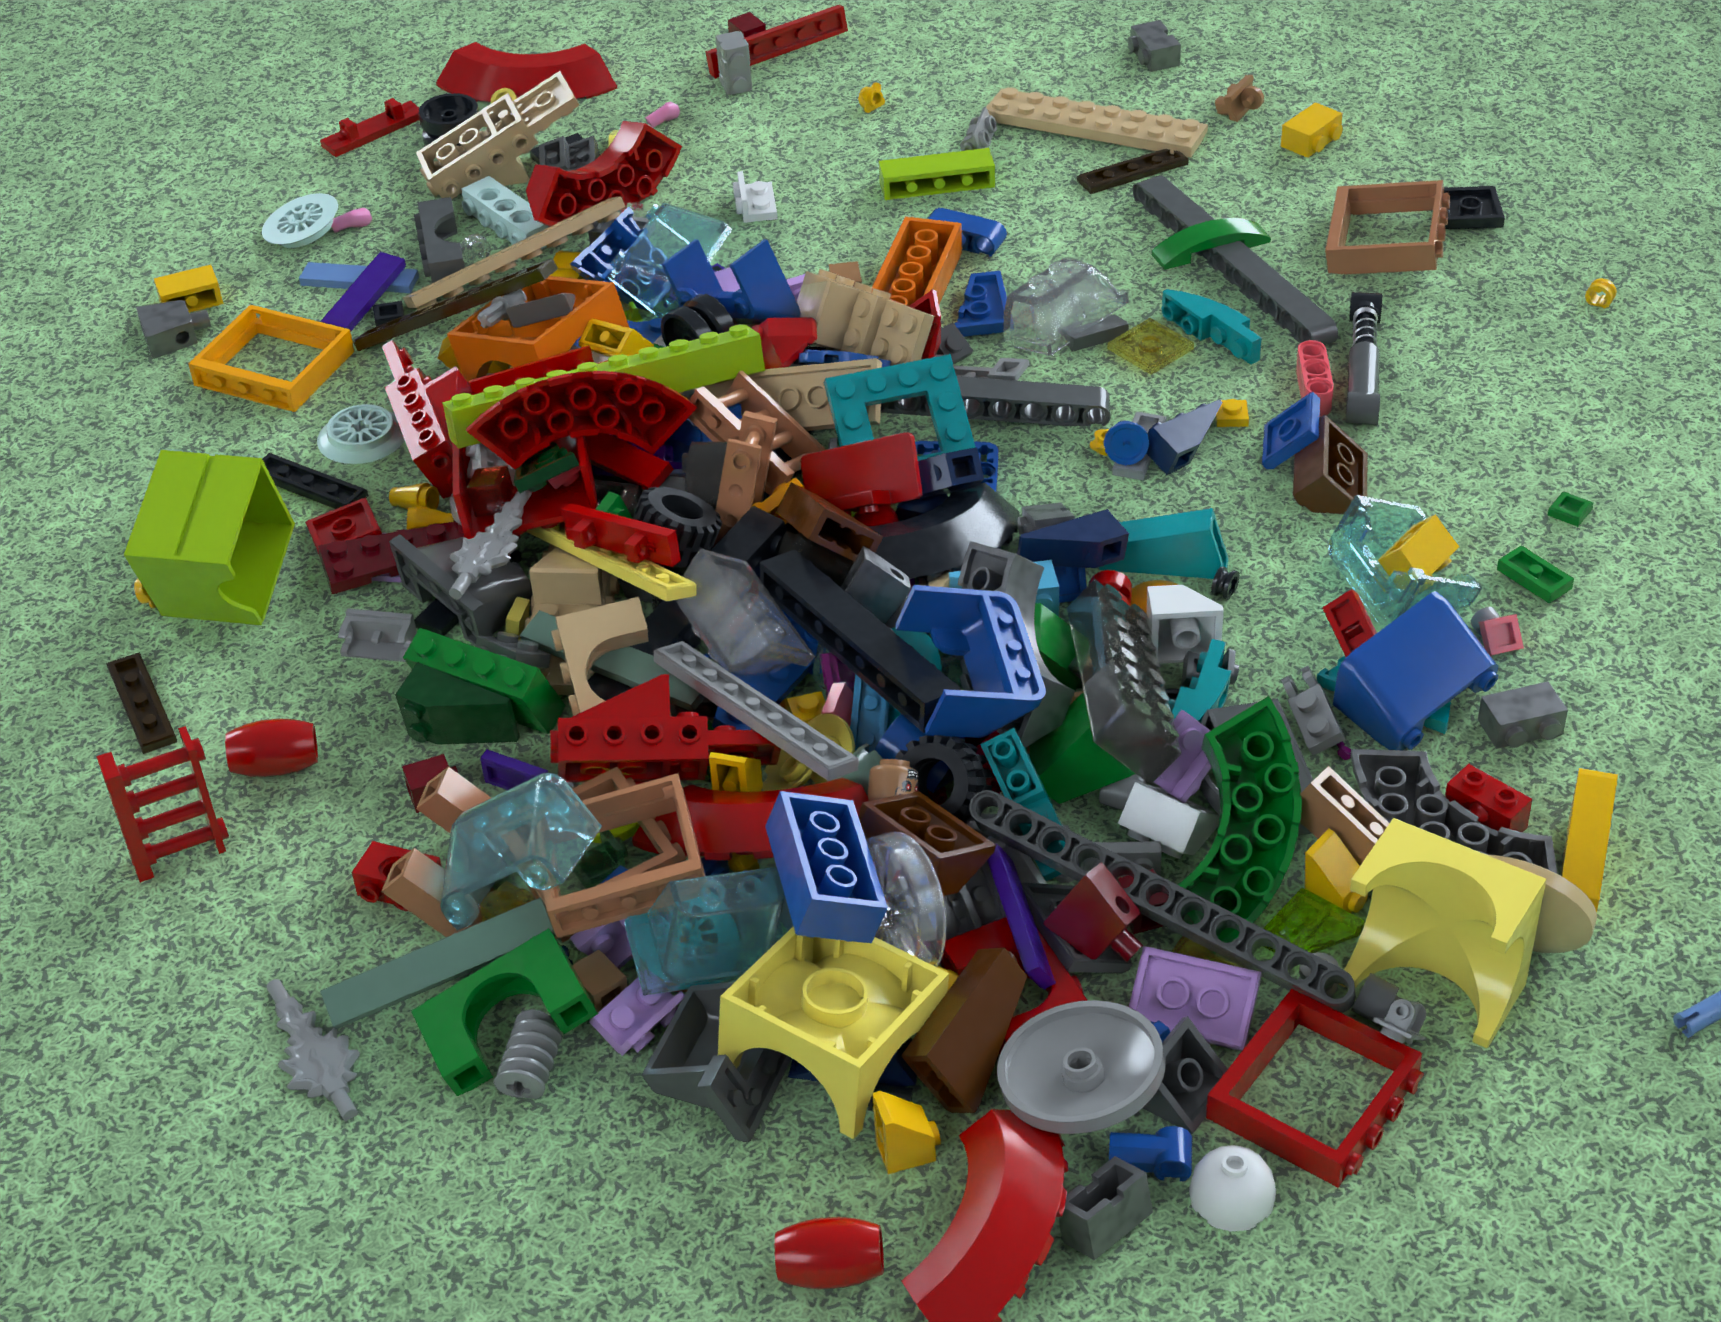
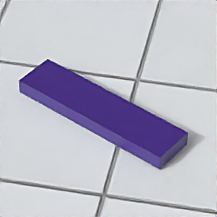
(365, 291)
(1020, 918)

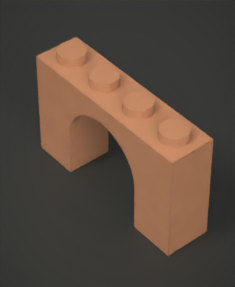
(416, 879)

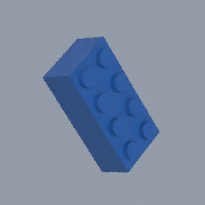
(825, 867)

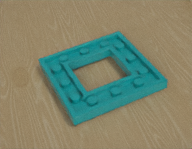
(930, 377)

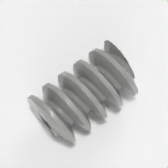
(528, 1055)

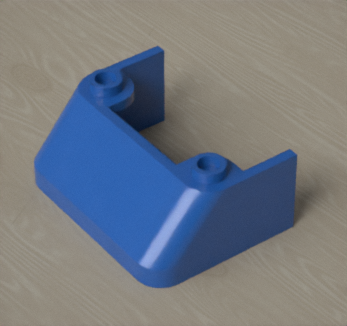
(762, 284)
(996, 651)

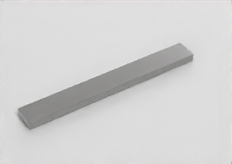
(756, 711)

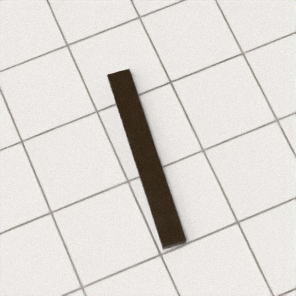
(455, 304)

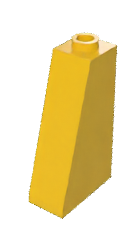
(1589, 831)

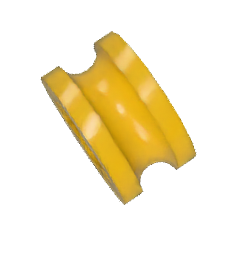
(1597, 286)

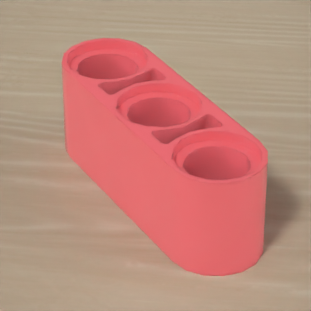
(1315, 373)

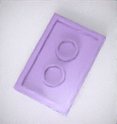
(1210, 993)

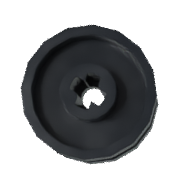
(444, 113)
(694, 318)

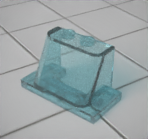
(706, 929)

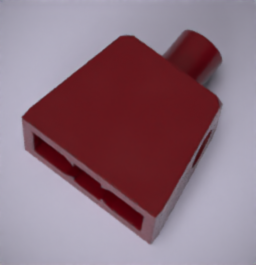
(1097, 916)

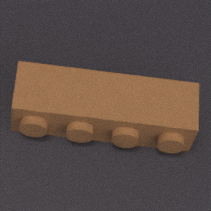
(1337, 806)

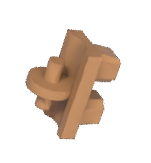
(1240, 99)

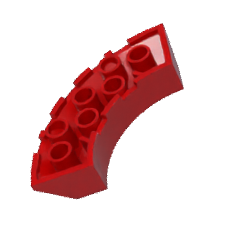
(483, 71)
(627, 169)
(581, 406)
(737, 820)
(1000, 1225)

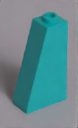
(1174, 545)

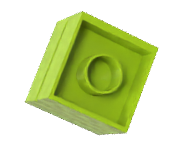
(210, 537)

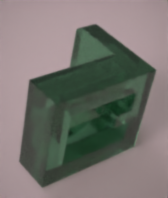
(601, 860)

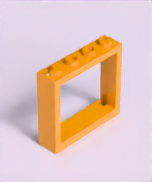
(211, 373)

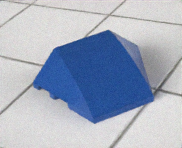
(595, 260)

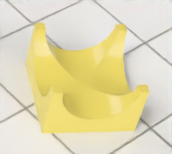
(1450, 915)
(833, 1011)

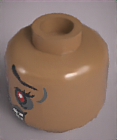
(891, 779)

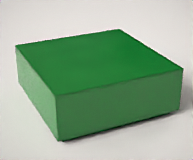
(1570, 508)

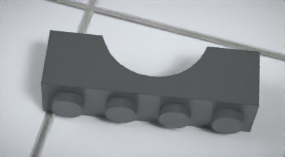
(434, 225)

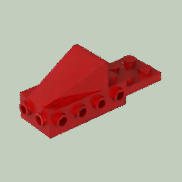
(421, 414)
(644, 741)

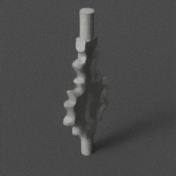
(488, 548)
(315, 1060)

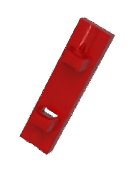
(355, 135)
(620, 534)
(1349, 621)

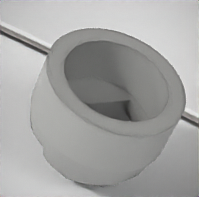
(1482, 615)

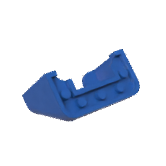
(1412, 672)

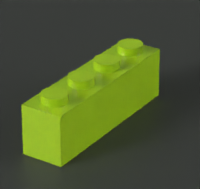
(936, 173)

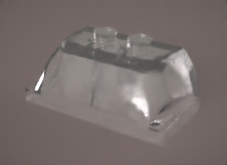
(1059, 305)
(740, 618)

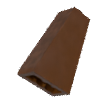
(826, 523)
(966, 1030)

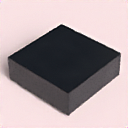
(387, 312)

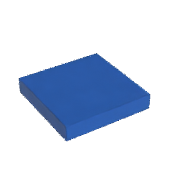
(1291, 431)

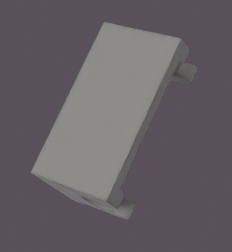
(376, 634)

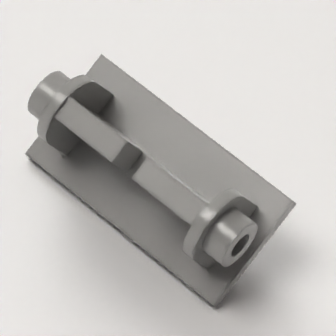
(979, 132)
(1403, 1021)

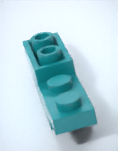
(1212, 319)
(1209, 689)
(1022, 785)

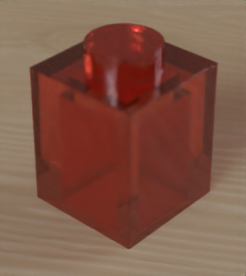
(490, 490)

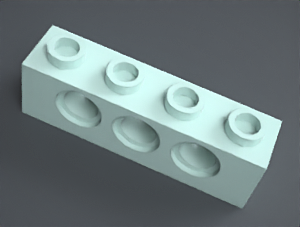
(500, 210)

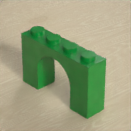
(530, 693)
(454, 1016)

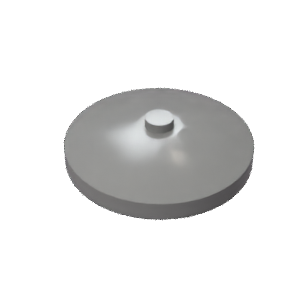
(1081, 1067)

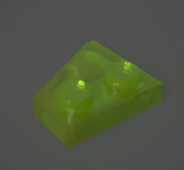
(1314, 923)

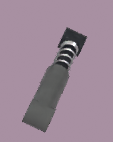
(1364, 360)

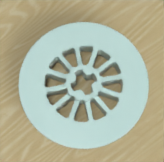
(300, 220)
(360, 435)

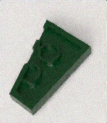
(542, 467)

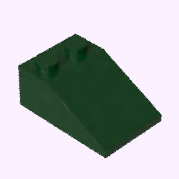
(453, 710)

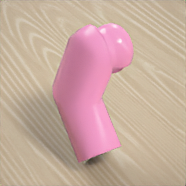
(665, 113)
(352, 219)

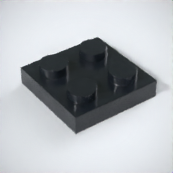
(1474, 208)

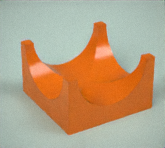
(480, 346)

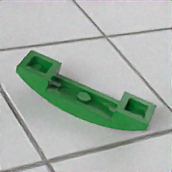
(1209, 234)

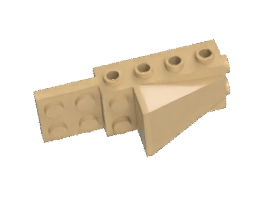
(500, 145)
(862, 321)
(565, 586)

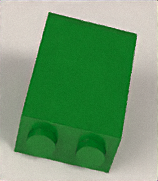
(1071, 761)

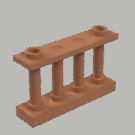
(721, 424)
(745, 469)

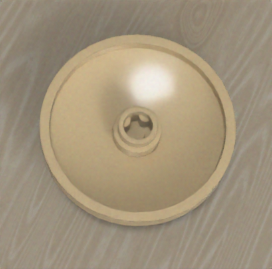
(1565, 912)

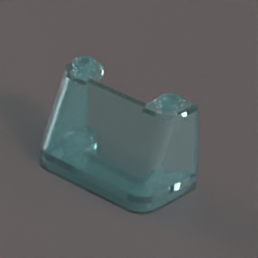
(665, 234)
(1364, 536)
(526, 830)

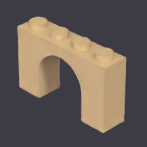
(588, 636)

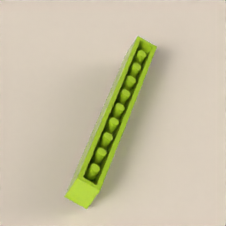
(678, 366)

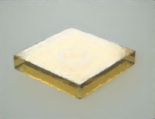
(1150, 346)

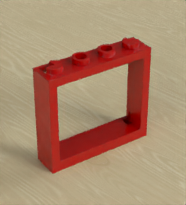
(1287, 1142)

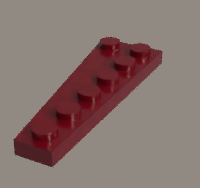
(358, 560)

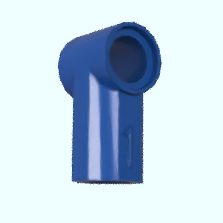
(1164, 1154)

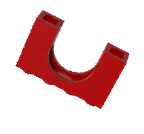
(962, 948)

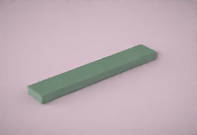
(622, 665)
(434, 964)

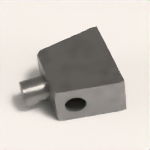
(170, 326)
(876, 584)

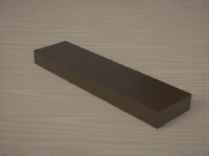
(1131, 170)
(141, 703)

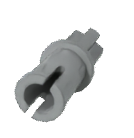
(497, 309)

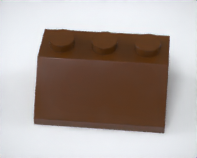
(1330, 471)
(948, 842)

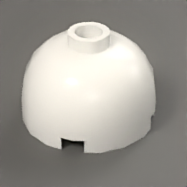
(1232, 1188)

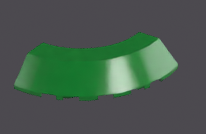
(1257, 815)

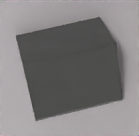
(1188, 1077)

